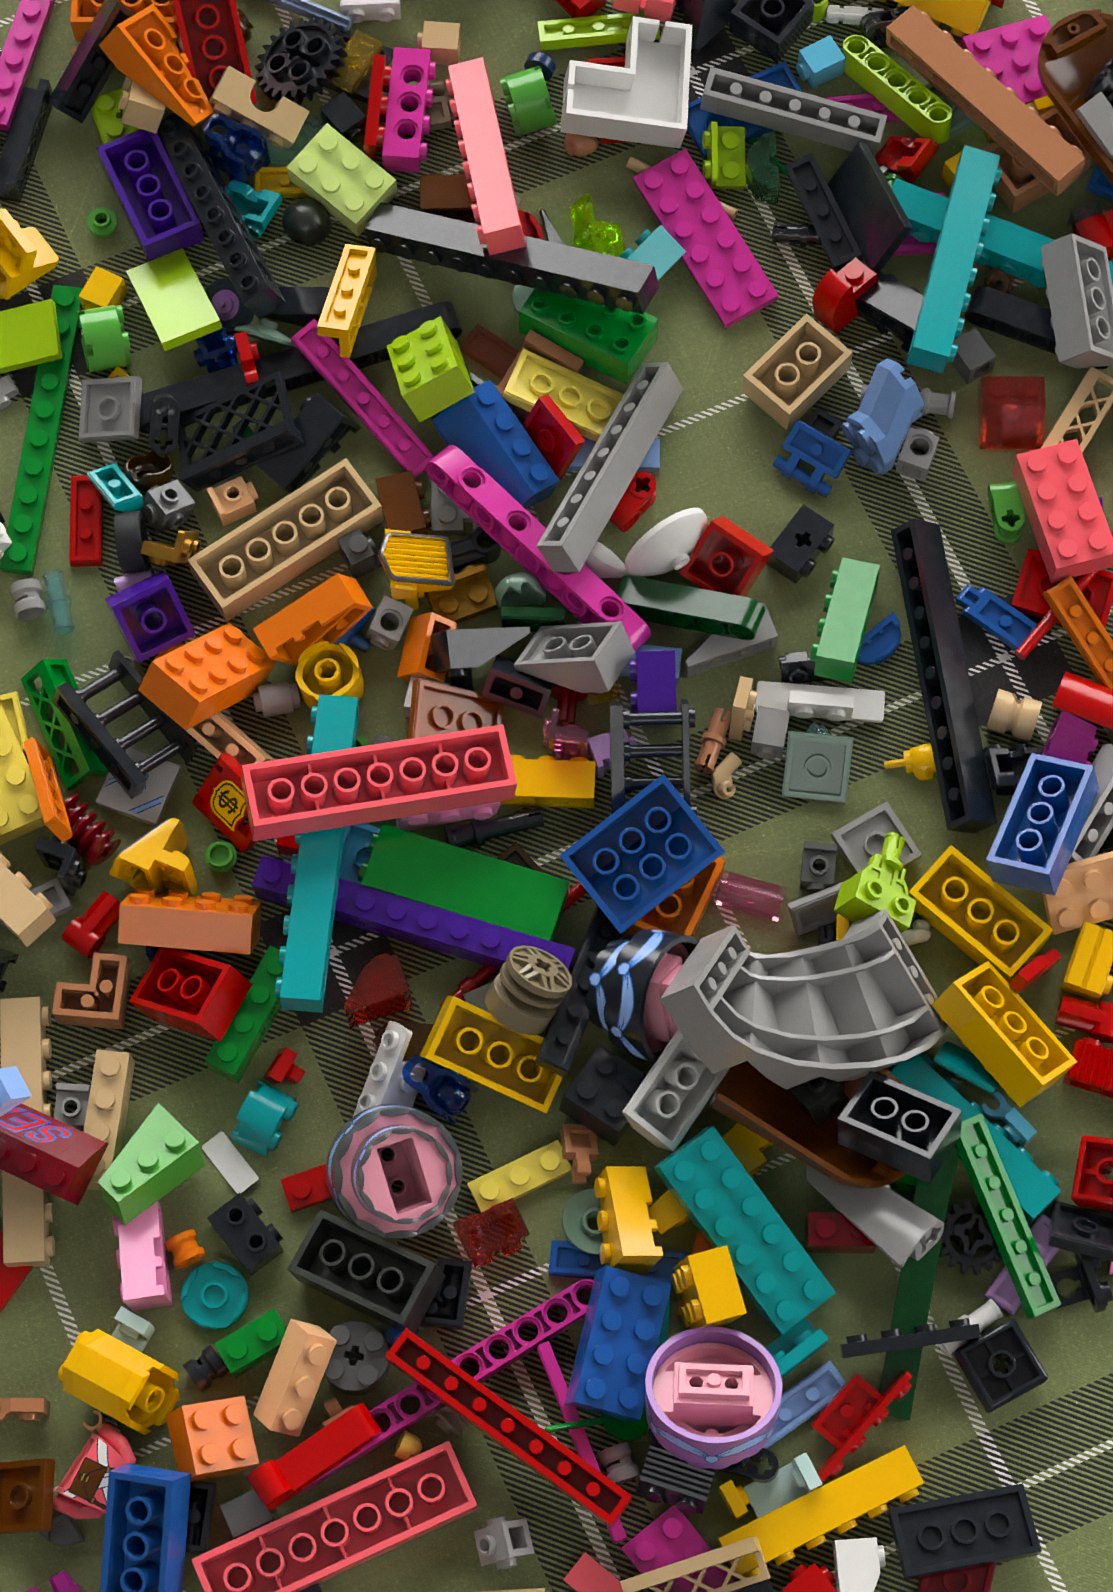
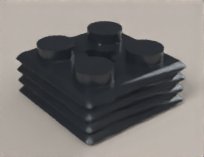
(1007, 1344)

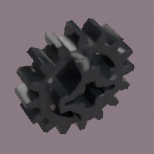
(958, 1232)

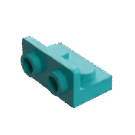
(796, 1346)

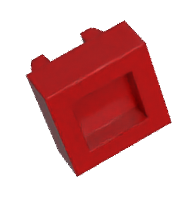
(283, 1068)

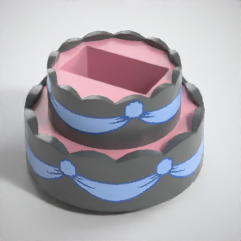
(421, 1158)

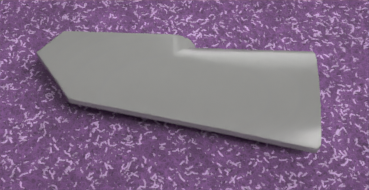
(883, 1217)

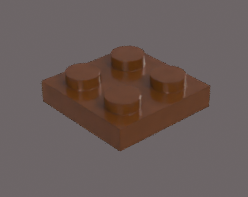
(26, 1495)

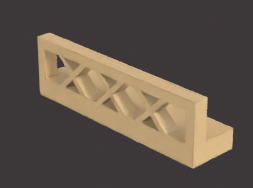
(1080, 402)
(702, 1563)

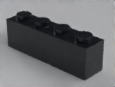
(89, 65)

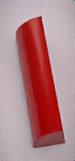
(1085, 699)

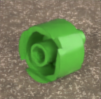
(528, 101)
(104, 338)

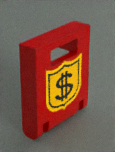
(224, 803)

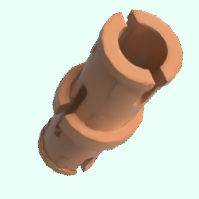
(713, 741)

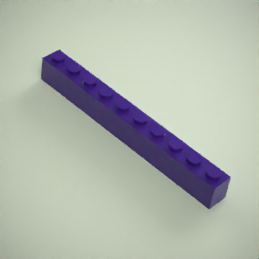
(411, 920)

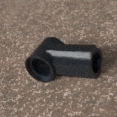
(468, 552)

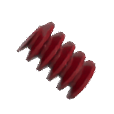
(89, 836)

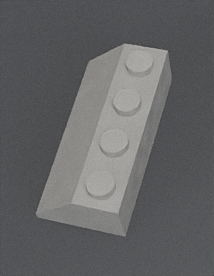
(1079, 301)

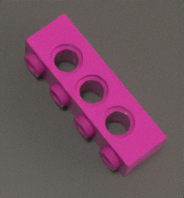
(408, 66)

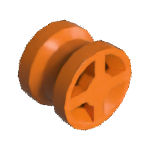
(185, 1249)

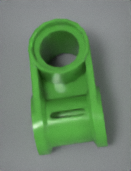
(1006, 508)

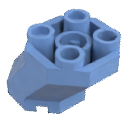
(883, 417)

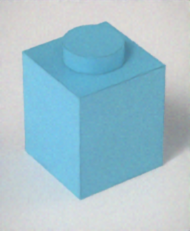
(820, 62)

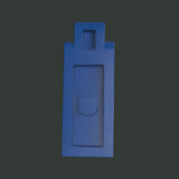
(995, 616)

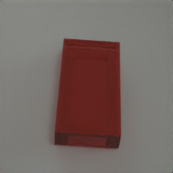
(489, 351)

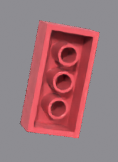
(1063, 510)

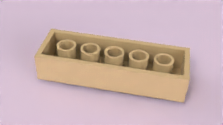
(285, 539)

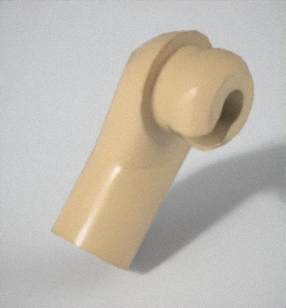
(722, 778)

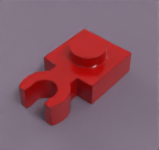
(248, 354)

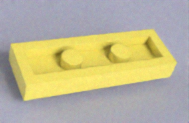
(520, 1176)

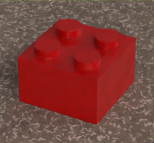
(726, 559)

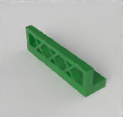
(53, 674)

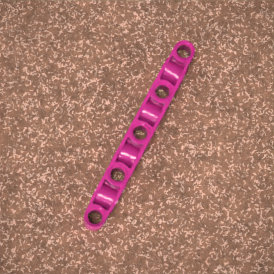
(499, 512)

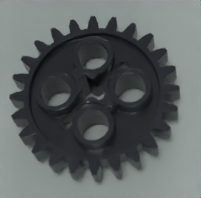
(293, 76)

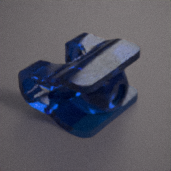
(241, 147)
(443, 1089)

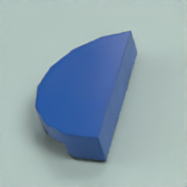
(881, 641)

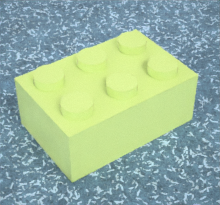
(341, 179)

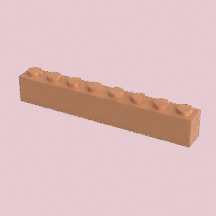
(985, 100)

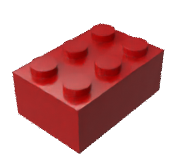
(191, 993)

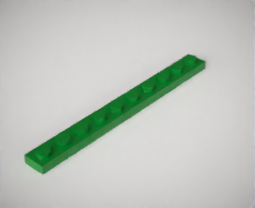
(41, 440)

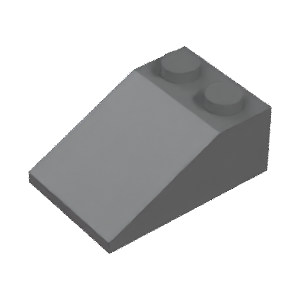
(578, 655)

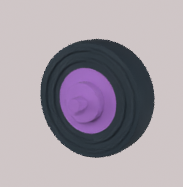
(228, 305)

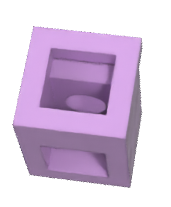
(600, 751)

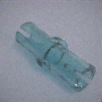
(58, 602)

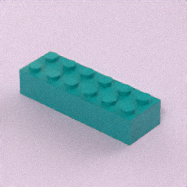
(736, 1213)

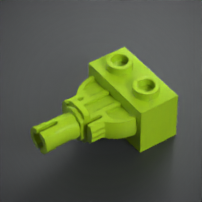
(879, 887)

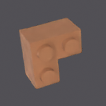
(101, 1002)

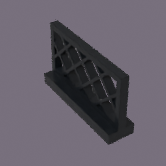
(240, 452)

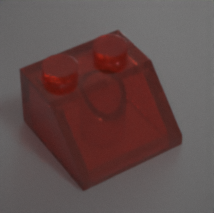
(1011, 412)
(378, 991)

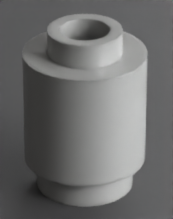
(276, 699)

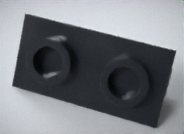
(798, 669)

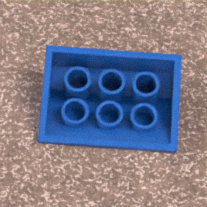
(642, 853)

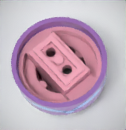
(712, 1396)

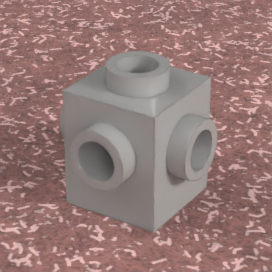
(503, 1542)

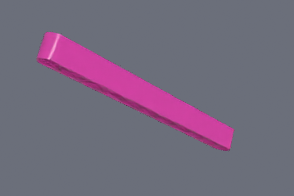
(487, 1366)

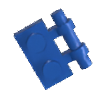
(816, 449)

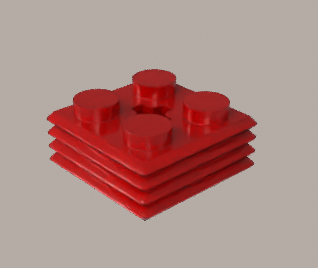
(1090, 1184)

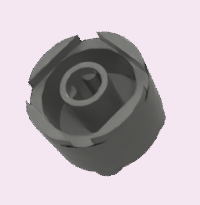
(366, 1374)

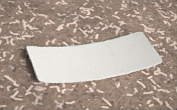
(230, 1162)

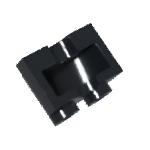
(1007, 766)

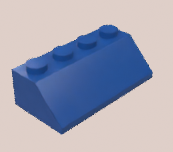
(498, 444)

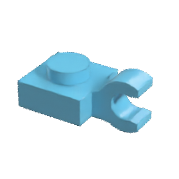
(1013, 1122)

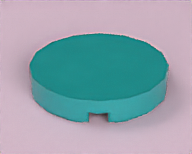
(214, 1296)

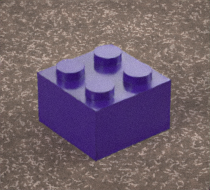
(150, 616)
(655, 681)

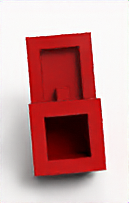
(836, 294)

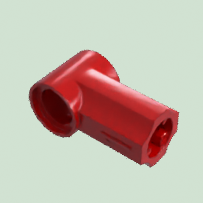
(88, 932)
(1087, 1017)

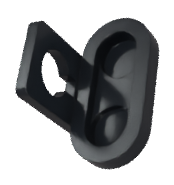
(1092, 1289)

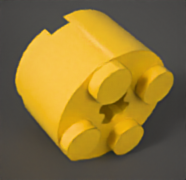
(328, 671)

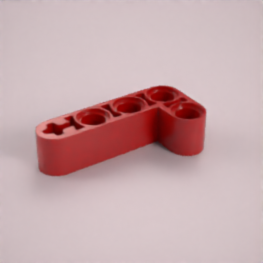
(313, 1458)

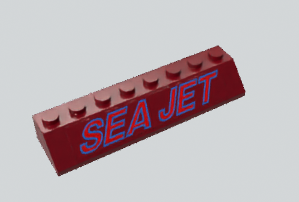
(48, 1153)

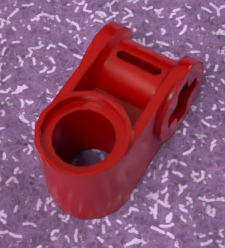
(633, 503)

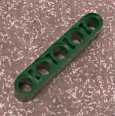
(692, 607)

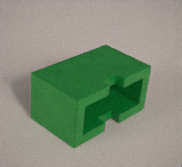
(252, 1343)

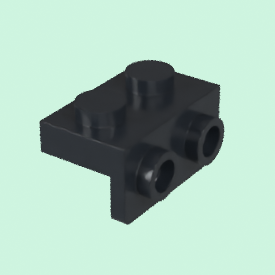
(63, 859)

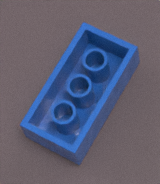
(1042, 824)
(617, 1343)
(145, 1530)

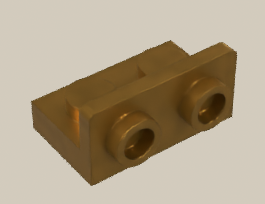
(468, 598)

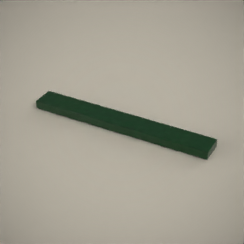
(916, 1289)

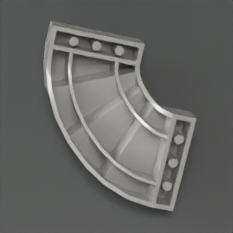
(808, 1009)

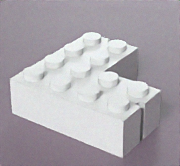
(635, 102)

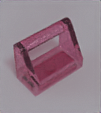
(750, 895)

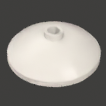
(667, 544)

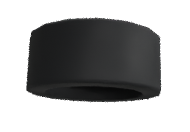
(129, 536)

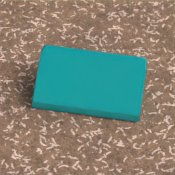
(116, 488)
(965, 1066)

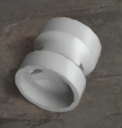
(27, 599)
(623, 1471)

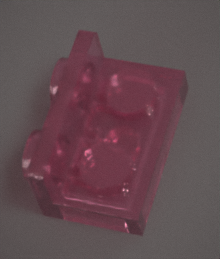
(564, 741)

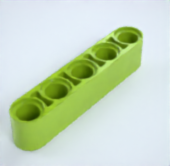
(897, 89)

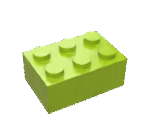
(430, 369)

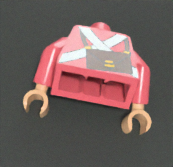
(86, 1481)

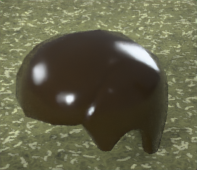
(149, 470)

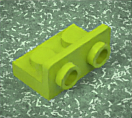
(724, 156)

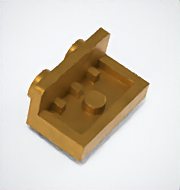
(167, 554)

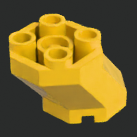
(119, 1381)

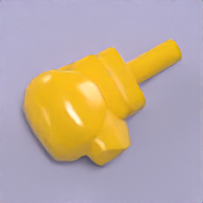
(917, 761)

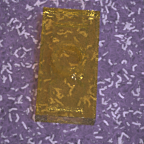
(359, 60)

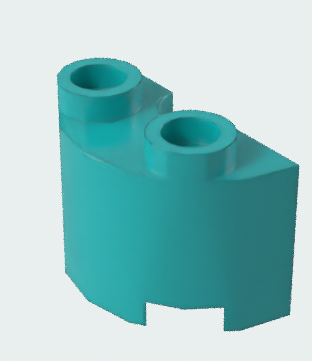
(254, 206)
(262, 1117)

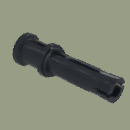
(478, 831)

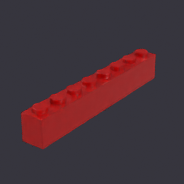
(508, 1428)

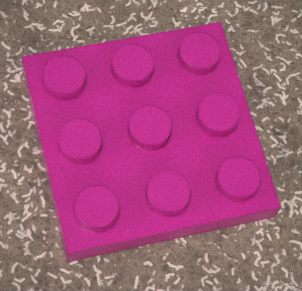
(1012, 54)

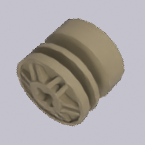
(528, 990)

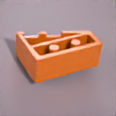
(313, 618)

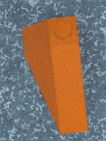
(149, 56)

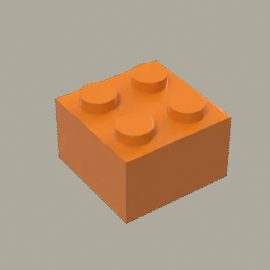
(212, 1438)

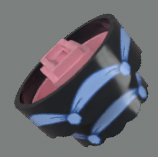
(628, 990)

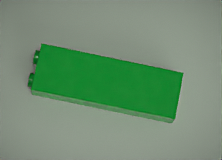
(465, 882)

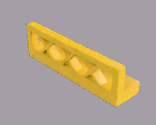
(348, 296)

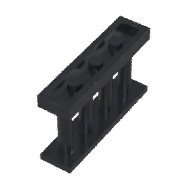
(113, 750)
(623, 751)

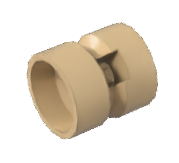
(1014, 715)

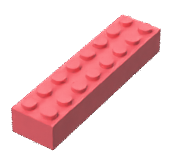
(378, 782)
(343, 1528)

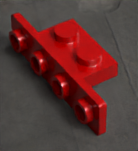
(852, 1414)

